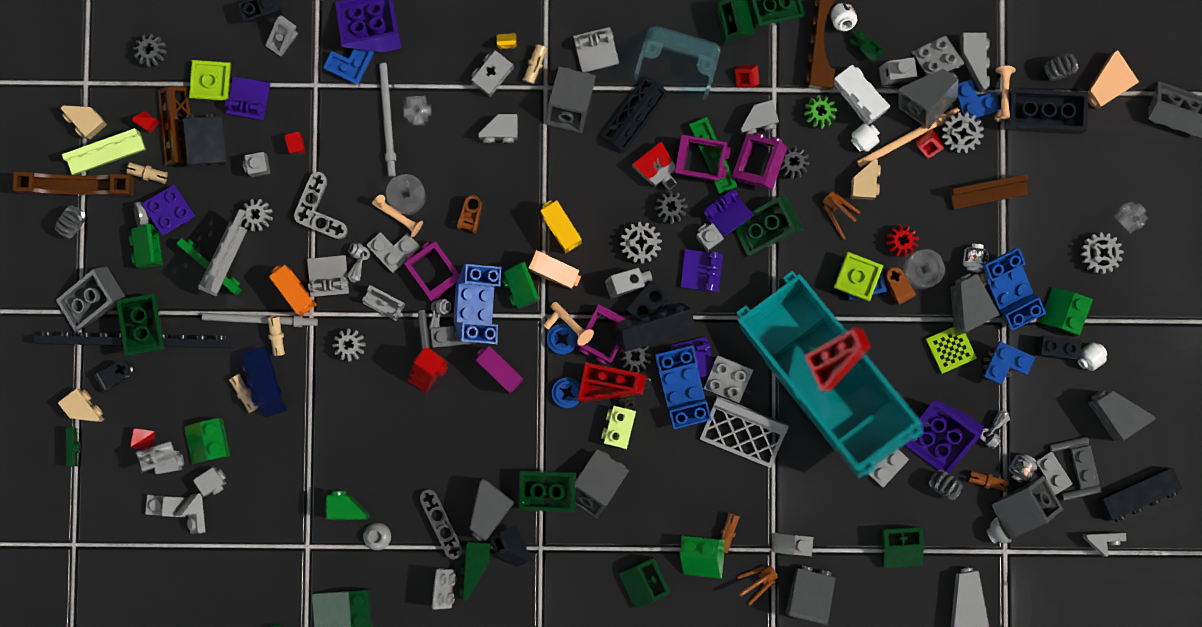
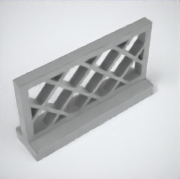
(223, 256)
(754, 418)

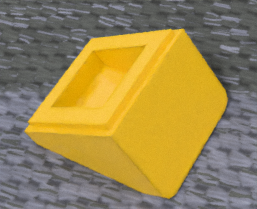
(506, 41)

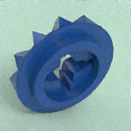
(571, 339)
(557, 394)

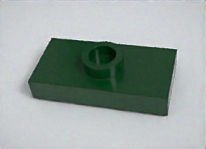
(72, 447)

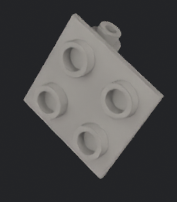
(596, 49)
(938, 56)
(328, 276)
(728, 379)
(444, 588)

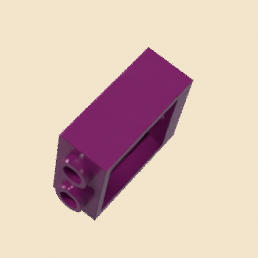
(683, 152)
(776, 158)
(443, 287)
(585, 349)
(499, 369)

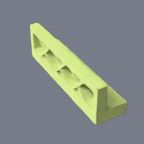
(104, 151)

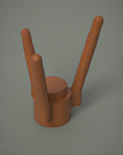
(835, 201)
(766, 576)

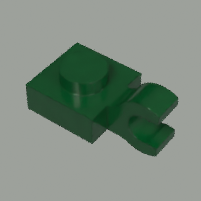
(869, 47)

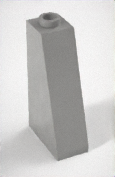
(968, 600)

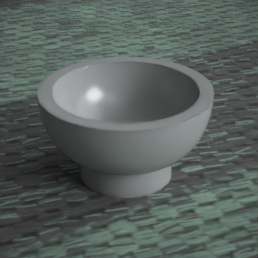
(140, 214)
(997, 533)
(377, 536)

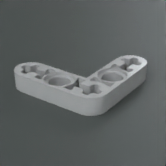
(312, 215)

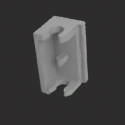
(383, 303)

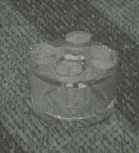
(405, 183)
(933, 264)

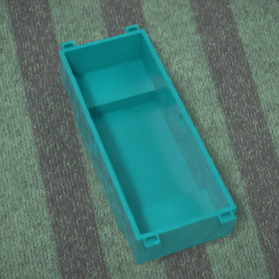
(862, 412)

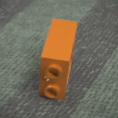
(292, 290)

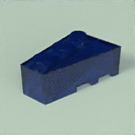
(263, 382)

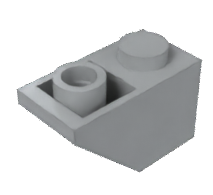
(761, 117)
(502, 127)

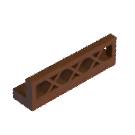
(170, 122)
(989, 192)

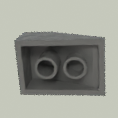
(90, 298)

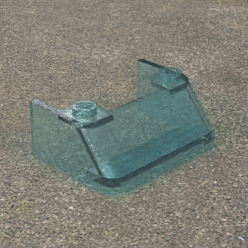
(704, 50)

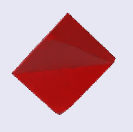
(747, 76)
(146, 121)
(295, 143)
(929, 143)
(142, 439)

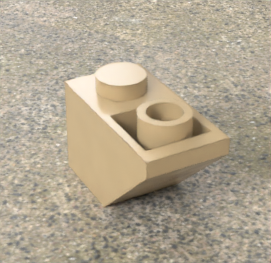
(85, 118)
(865, 184)
(78, 406)

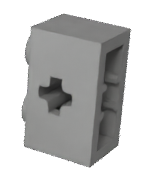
(501, 67)

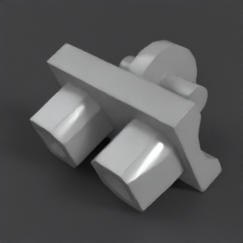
(156, 456)

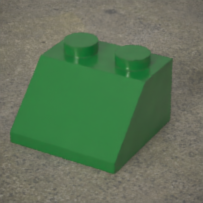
(146, 246)
(520, 285)
(1066, 311)
(207, 440)
(344, 507)
(702, 556)

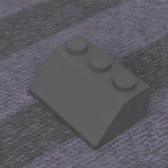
(1176, 109)

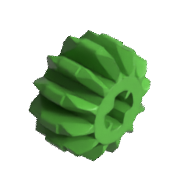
(813, 113)

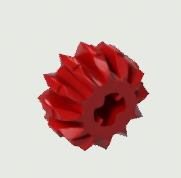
(907, 247)

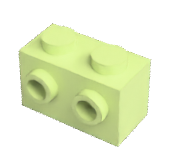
(619, 427)

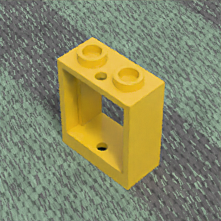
(560, 226)

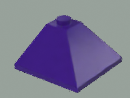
(368, 25)
(945, 436)

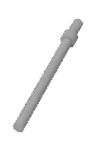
(390, 156)
(297, 321)

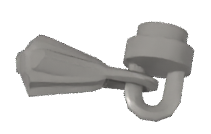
(356, 252)
(442, 307)
(993, 439)

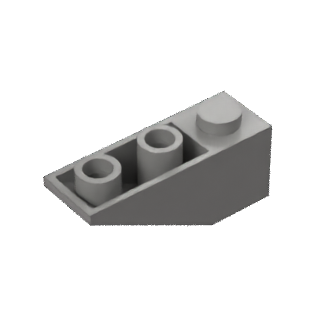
(974, 54)

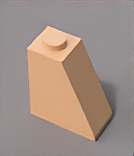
(1111, 81)
(554, 270)

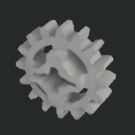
(964, 123)
(649, 242)
(1095, 249)

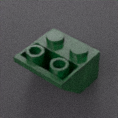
(734, 20)
(902, 547)
(644, 583)

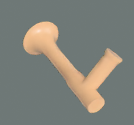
(1005, 72)
(413, 226)
(584, 336)

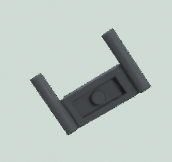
(437, 336)
(1083, 465)

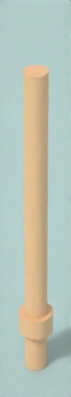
(906, 138)

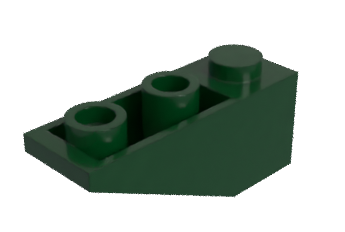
(477, 560)

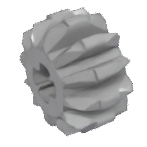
(263, 215)
(351, 351)

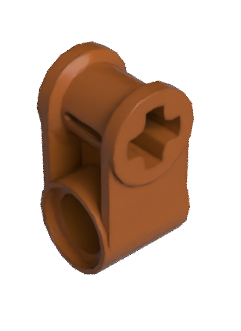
(469, 215)
(900, 289)

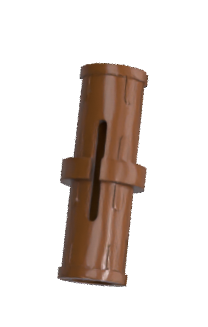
(988, 481)
(729, 529)

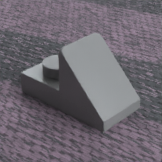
(281, 36)
(164, 505)
(194, 509)
(1100, 540)
(792, 544)

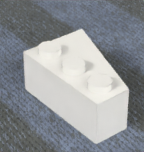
(860, 94)

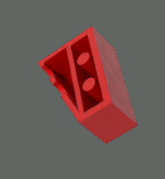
(837, 357)
(427, 369)
(609, 383)

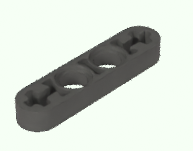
(438, 525)

